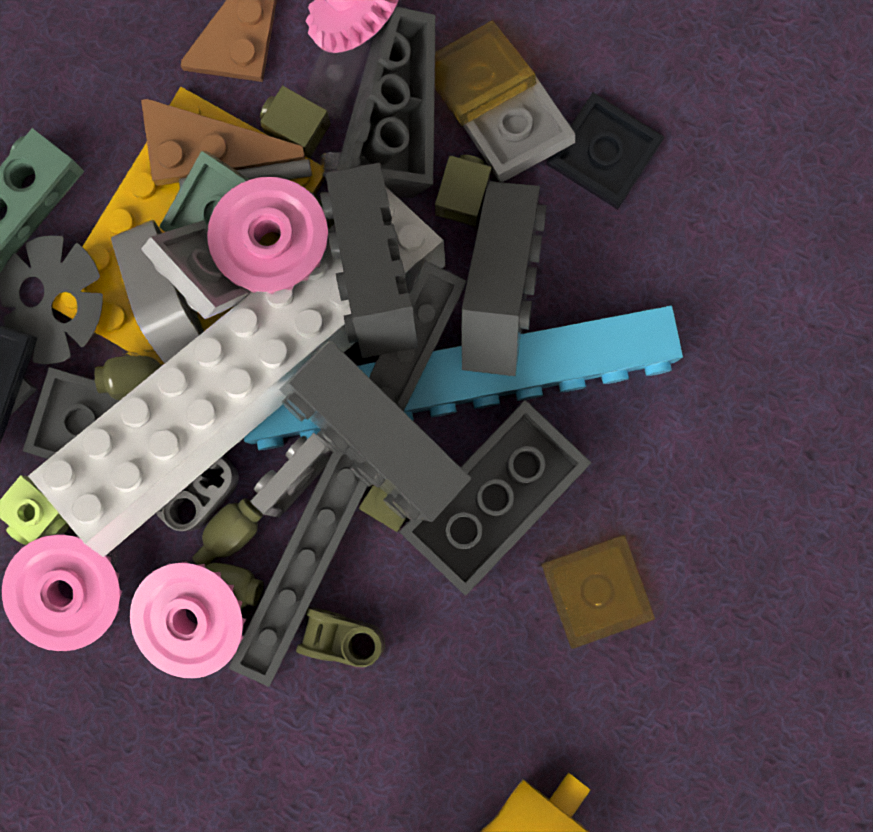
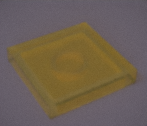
(480, 72)
(597, 591)

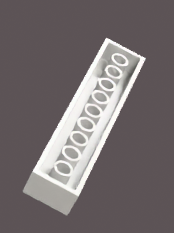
(207, 397)

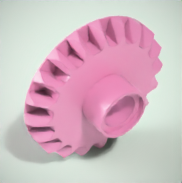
(346, 23)
(262, 208)
(39, 608)
(166, 632)

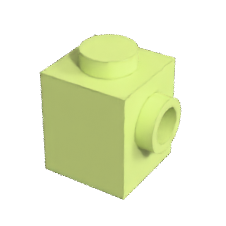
(29, 513)

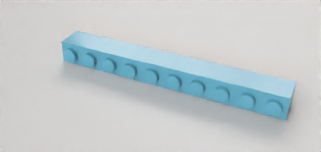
(545, 359)

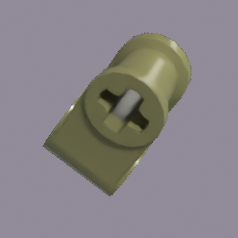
(337, 638)

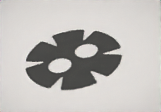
(70, 276)

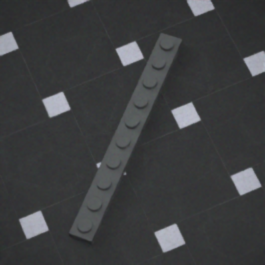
(339, 492)

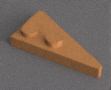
(234, 41)
(179, 136)

